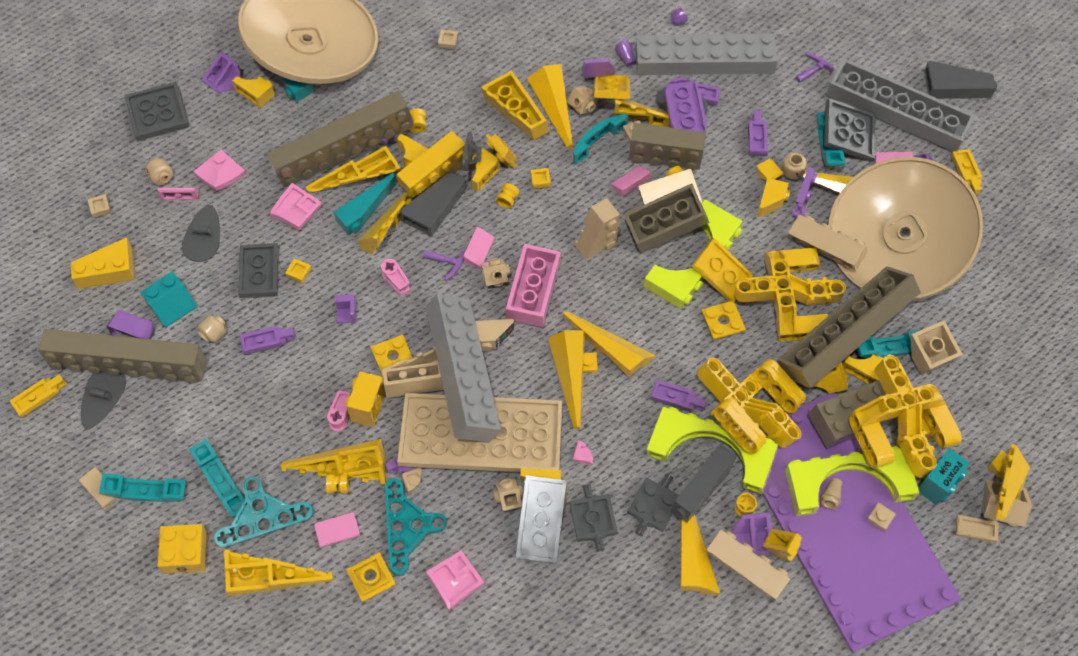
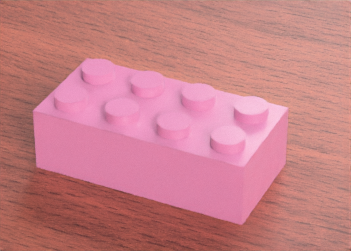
(533, 285)

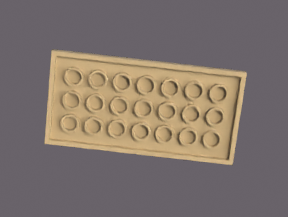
(526, 440)

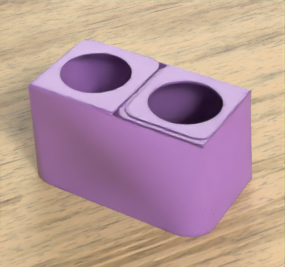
(131, 325)

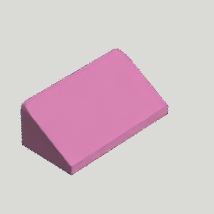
(631, 180)
(178, 193)
(478, 248)
(336, 529)

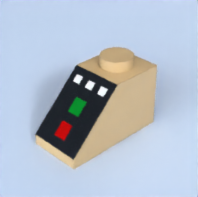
(493, 332)

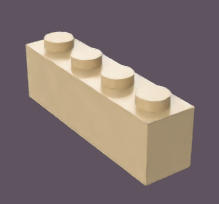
(828, 242)
(748, 565)

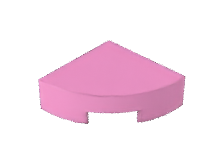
(583, 454)

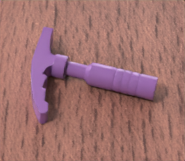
(821, 64)
(442, 258)

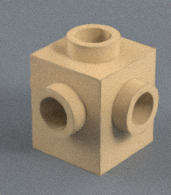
(582, 100)
(495, 272)
(508, 494)

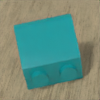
(168, 299)

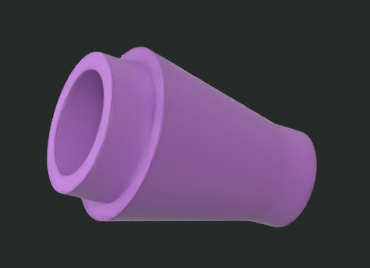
(625, 51)

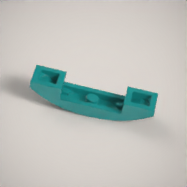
(613, 125)
(830, 156)
(886, 346)
(217, 477)
(142, 490)

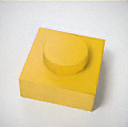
(540, 178)
(298, 270)
(590, 363)

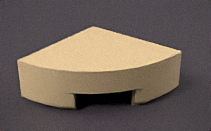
(412, 479)

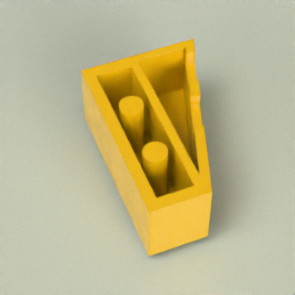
(104, 266)

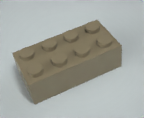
(666, 146)
(666, 218)
(833, 415)

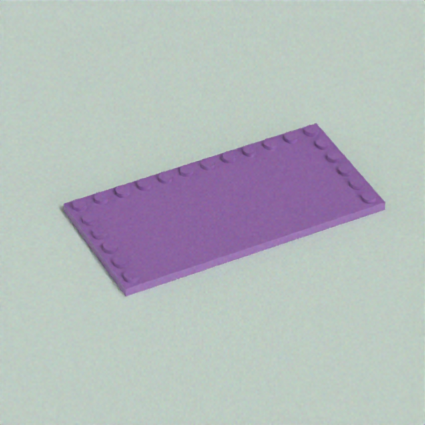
(863, 575)

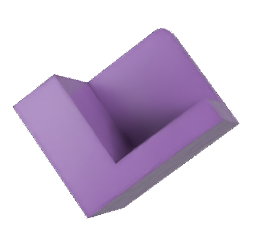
(346, 308)

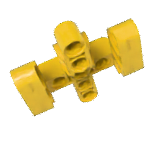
(779, 265)
(910, 407)
(739, 409)

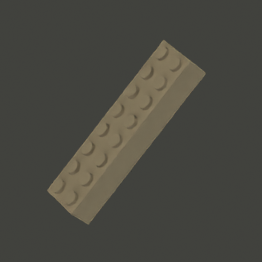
(341, 139)
(849, 326)
(122, 355)

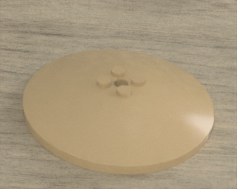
(338, 33)
(915, 197)

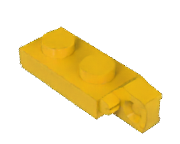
(968, 169)
(37, 395)

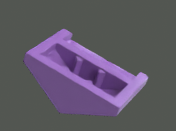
(597, 67)
(222, 73)
(753, 530)

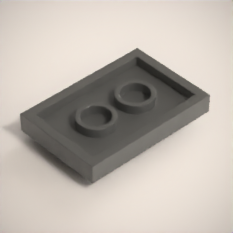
(258, 270)

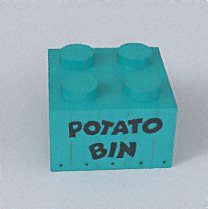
(944, 477)

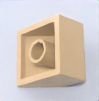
(933, 347)
(1017, 515)

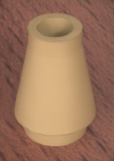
(832, 495)

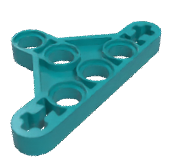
(249, 517)
(407, 535)

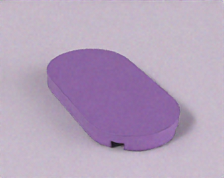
(685, 105)

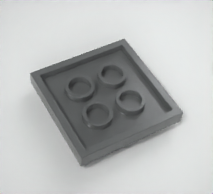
(156, 111)
(850, 129)

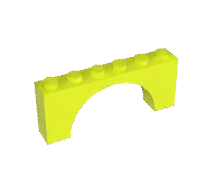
(680, 285)
(676, 427)
(807, 476)

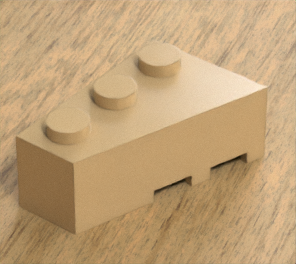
(600, 229)
(413, 376)

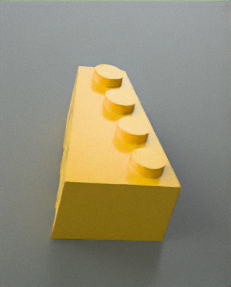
(515, 104)
(432, 165)

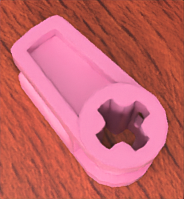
(395, 277)
(338, 410)

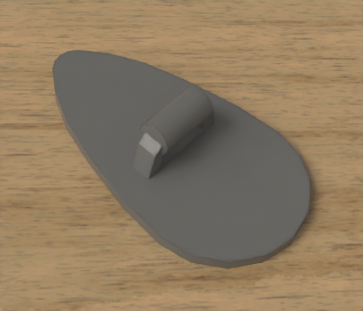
(468, 153)
(202, 235)
(100, 397)

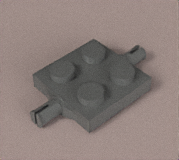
(653, 505)
(593, 517)

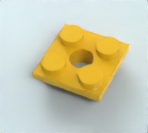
(502, 150)
(730, 313)
(384, 349)
(369, 589)

